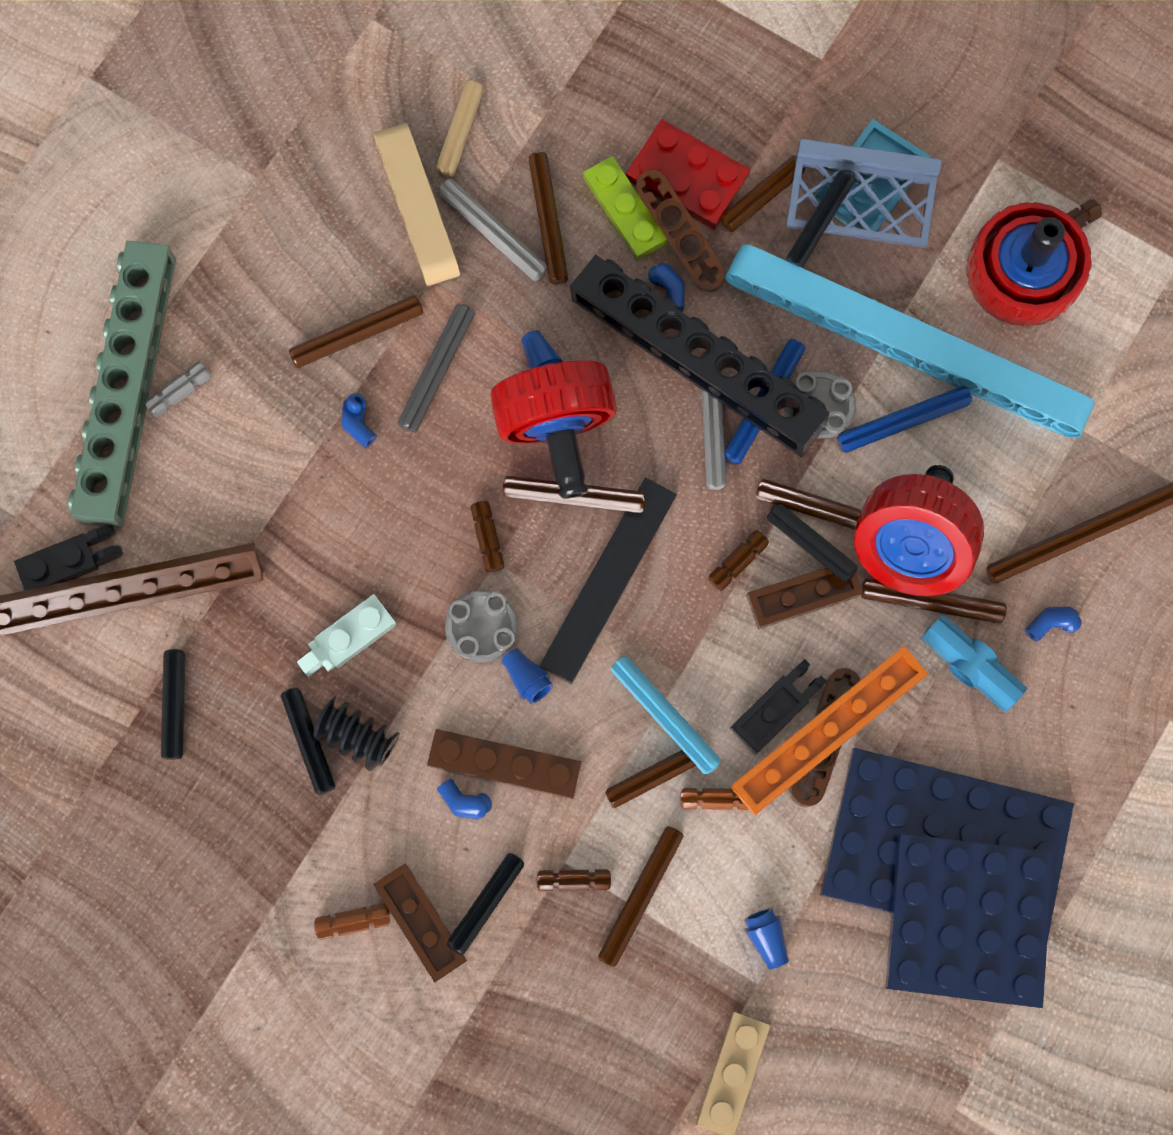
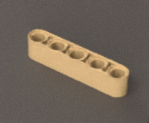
(417, 204)

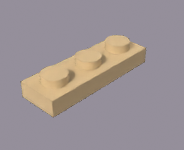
(733, 1074)

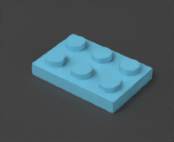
(880, 138)

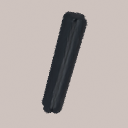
(820, 218)
(812, 542)
(173, 704)
(308, 745)
(485, 904)

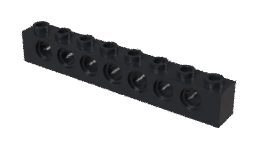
(793, 432)

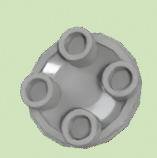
(834, 393)
(481, 626)

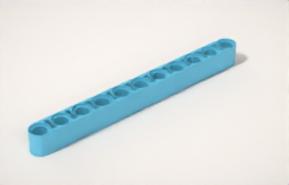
(910, 341)

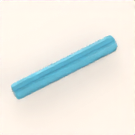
(666, 715)

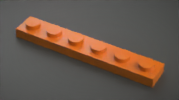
(829, 730)

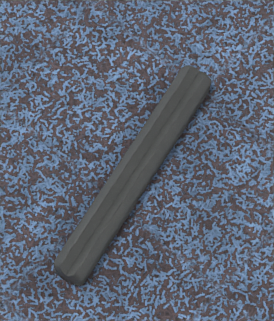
(436, 368)

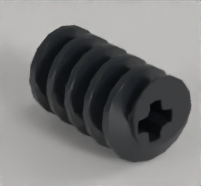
(354, 735)

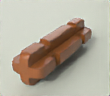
(711, 799)
(352, 921)

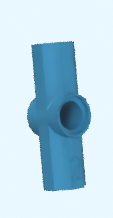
(973, 663)

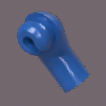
(670, 280)
(353, 420)
(464, 805)

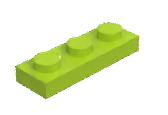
(624, 208)

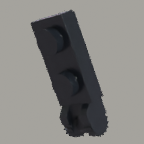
(67, 559)
(775, 709)

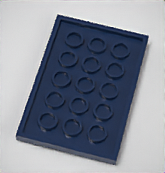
(900, 796)

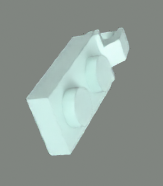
(347, 636)

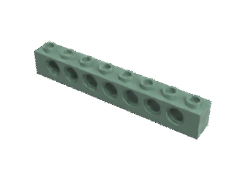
(110, 505)

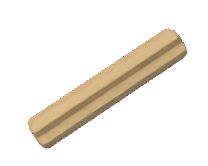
(459, 128)

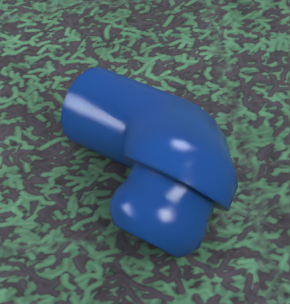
(1050, 617)

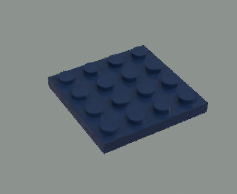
(969, 920)

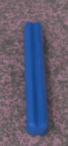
(904, 419)
(746, 431)

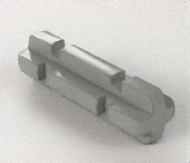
(177, 389)

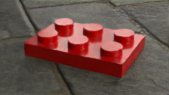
(697, 172)

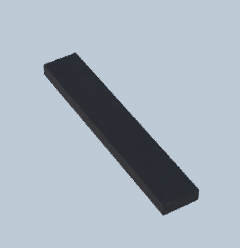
(607, 583)

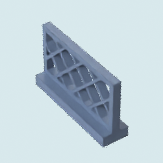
(871, 163)

